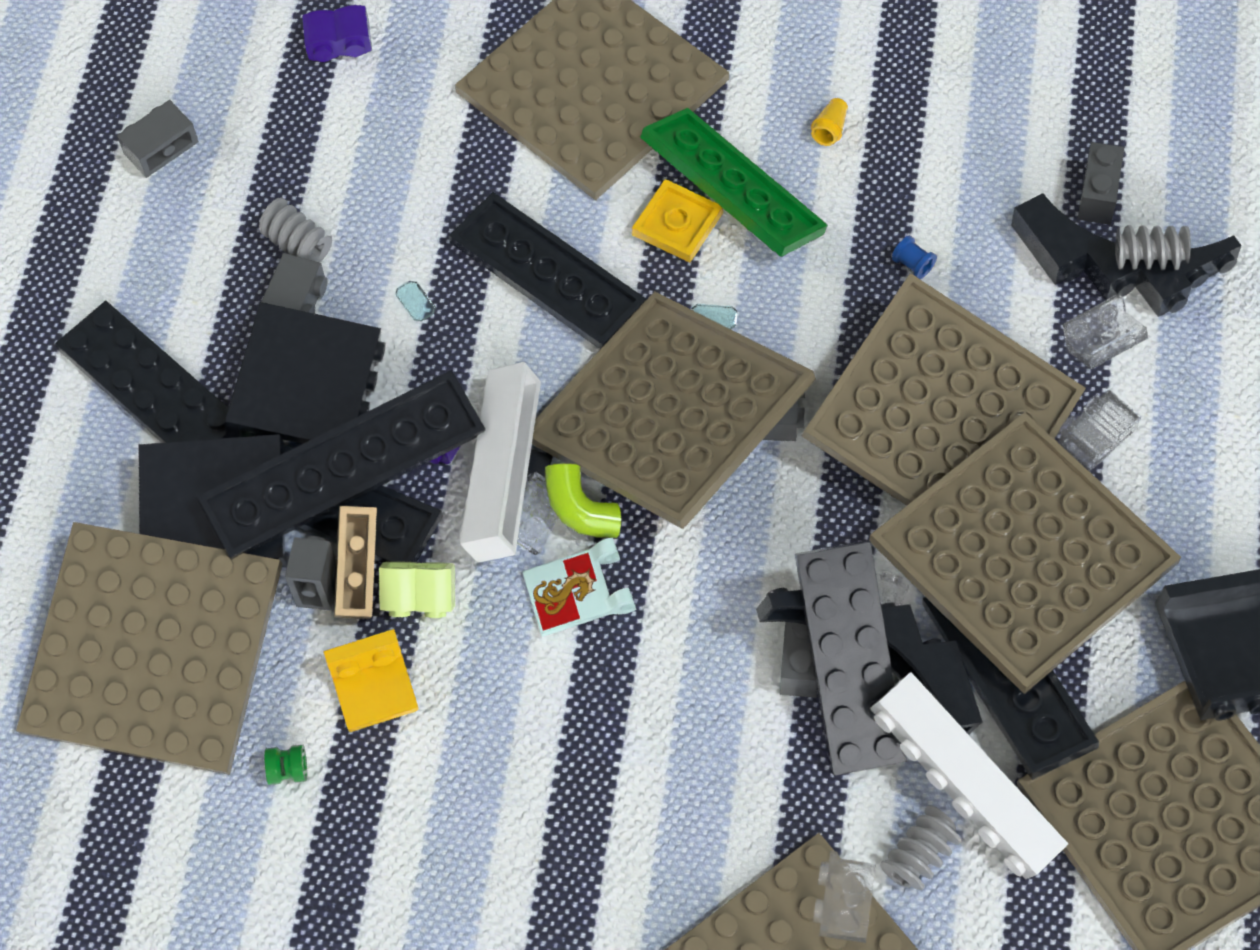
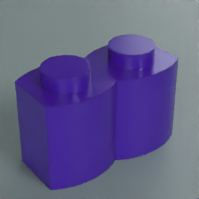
(337, 33)

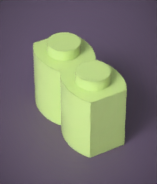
(417, 587)

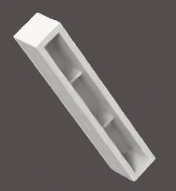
(500, 463)
(968, 777)

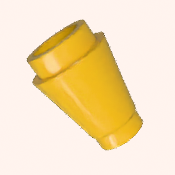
(829, 124)

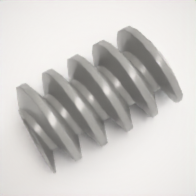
(293, 232)
(1152, 246)
(921, 849)

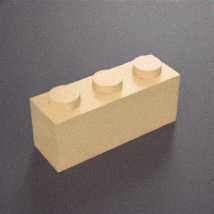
(355, 562)

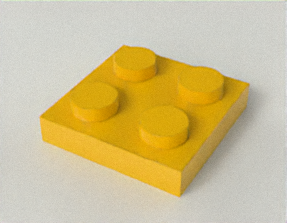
(677, 220)

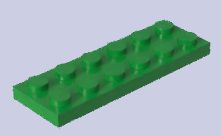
(734, 182)

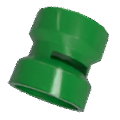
(285, 764)

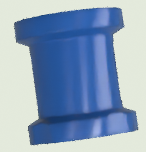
(914, 257)

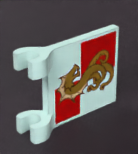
(575, 589)

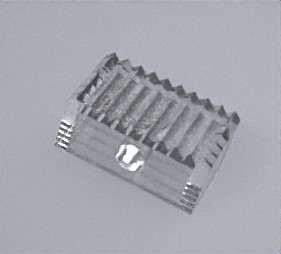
(1099, 429)

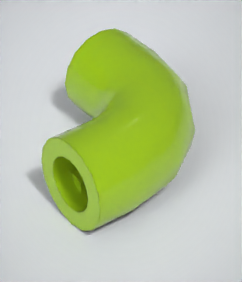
(575, 508)

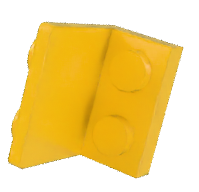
(371, 680)

